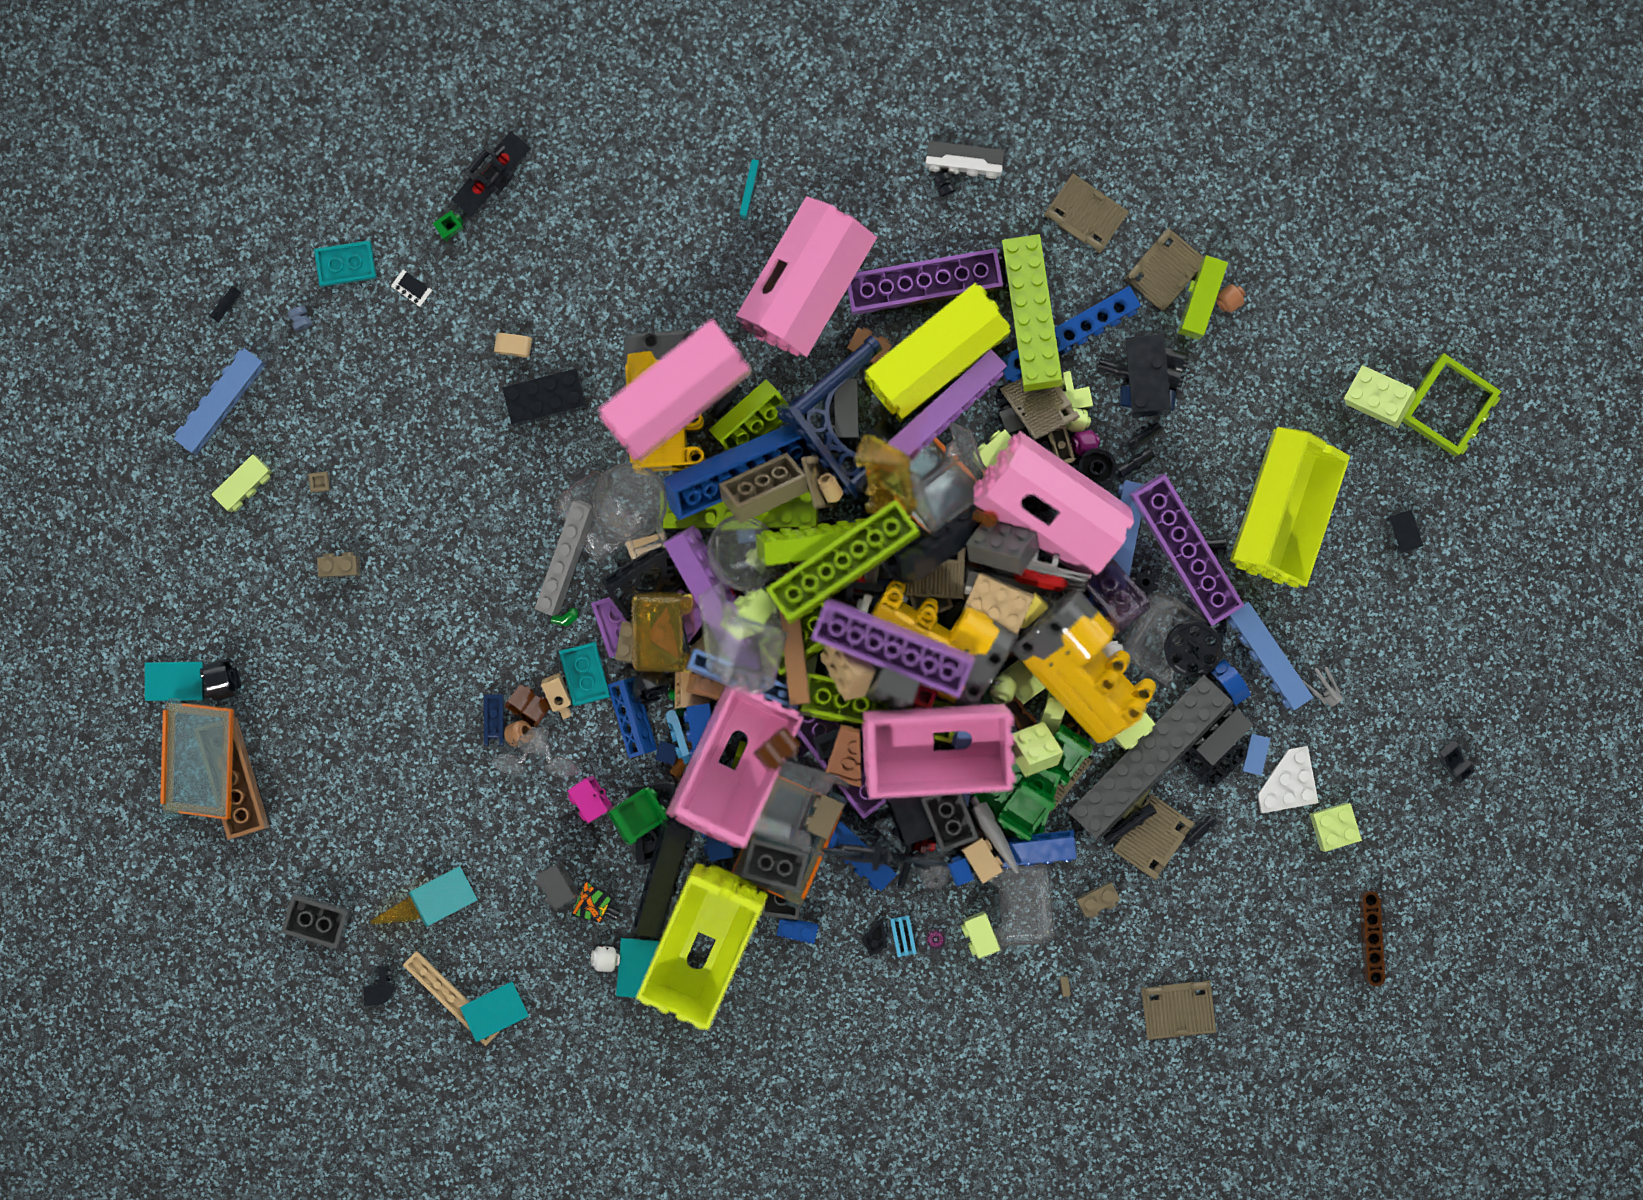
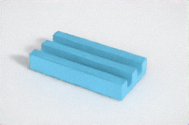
(906, 952)

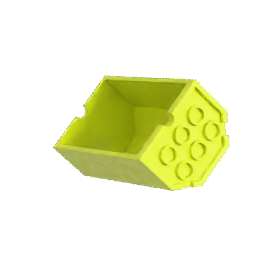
(937, 353)
(1289, 507)
(716, 906)

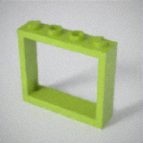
(1481, 417)

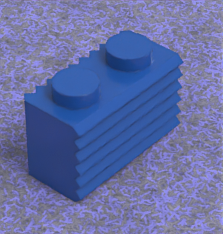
(960, 870)
(797, 930)

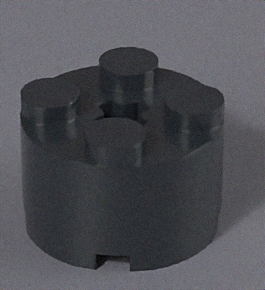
(1099, 458)
(220, 680)

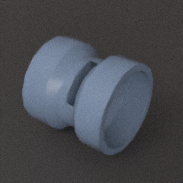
(299, 318)

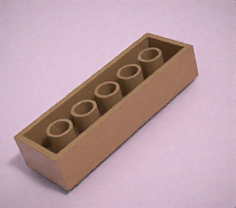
(246, 803)

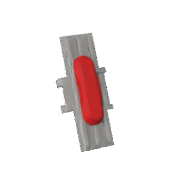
(1049, 576)

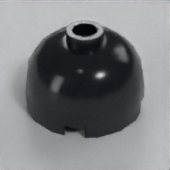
(648, 687)

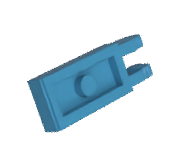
(677, 735)

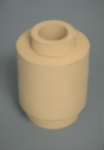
(830, 488)

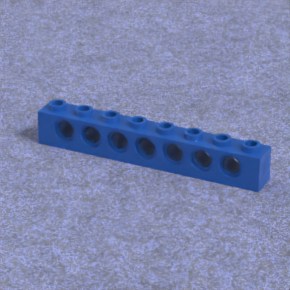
(1124, 297)

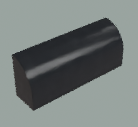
(909, 819)

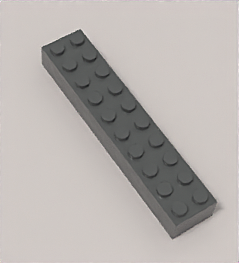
(1150, 758)

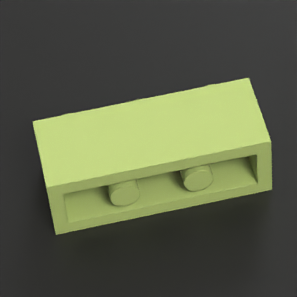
(242, 484)

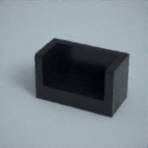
(1405, 531)
(825, 743)

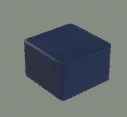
(666, 753)

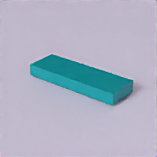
(749, 188)

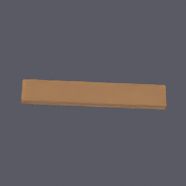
(795, 663)

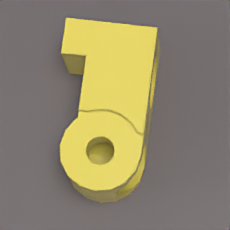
(1036, 608)

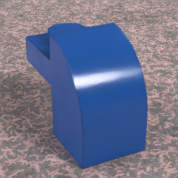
(1231, 682)

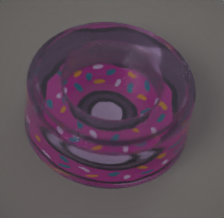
(935, 939)

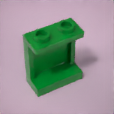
(1074, 750)
(1025, 809)
(637, 815)

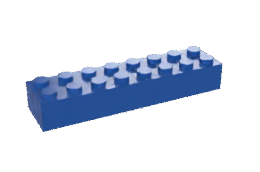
(698, 485)
(698, 718)

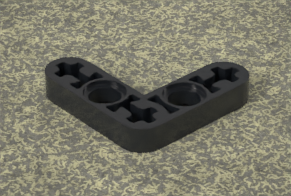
(1207, 769)

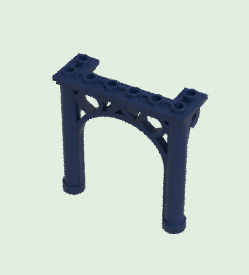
(825, 389)

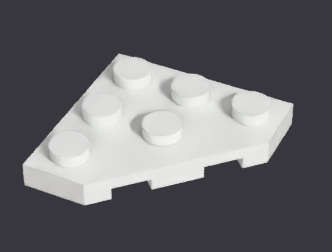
(1289, 783)

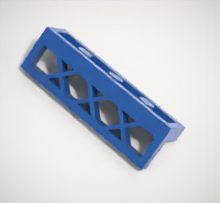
(635, 717)

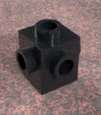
(1145, 574)

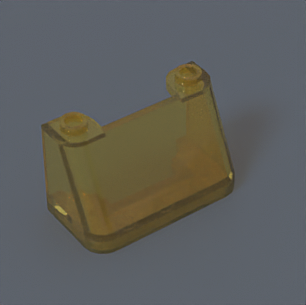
(886, 474)
(659, 631)

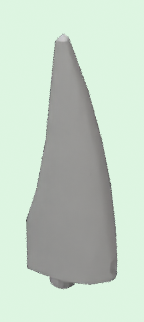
(990, 827)

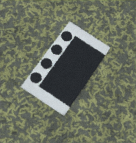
(411, 288)

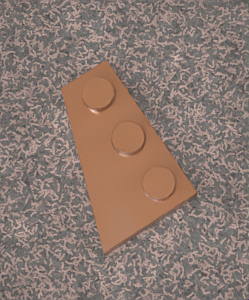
(846, 756)

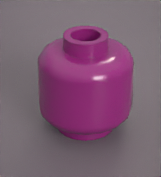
(1084, 441)

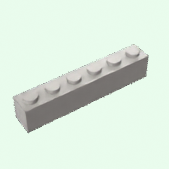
(565, 558)

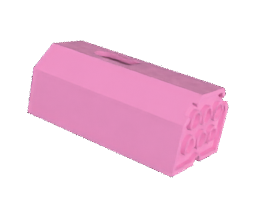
(805, 277)
(674, 391)
(1089, 518)
(903, 758)
(726, 800)

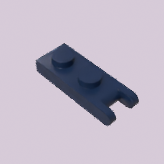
(494, 718)

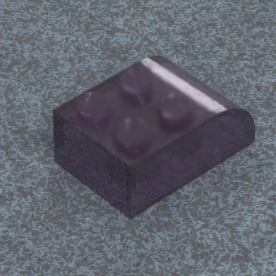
(1117, 595)

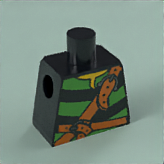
(594, 904)

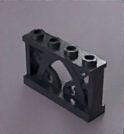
(632, 570)
(641, 845)

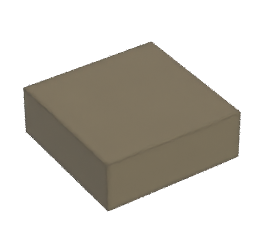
(319, 482)
(1064, 985)

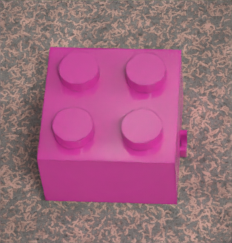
(589, 799)

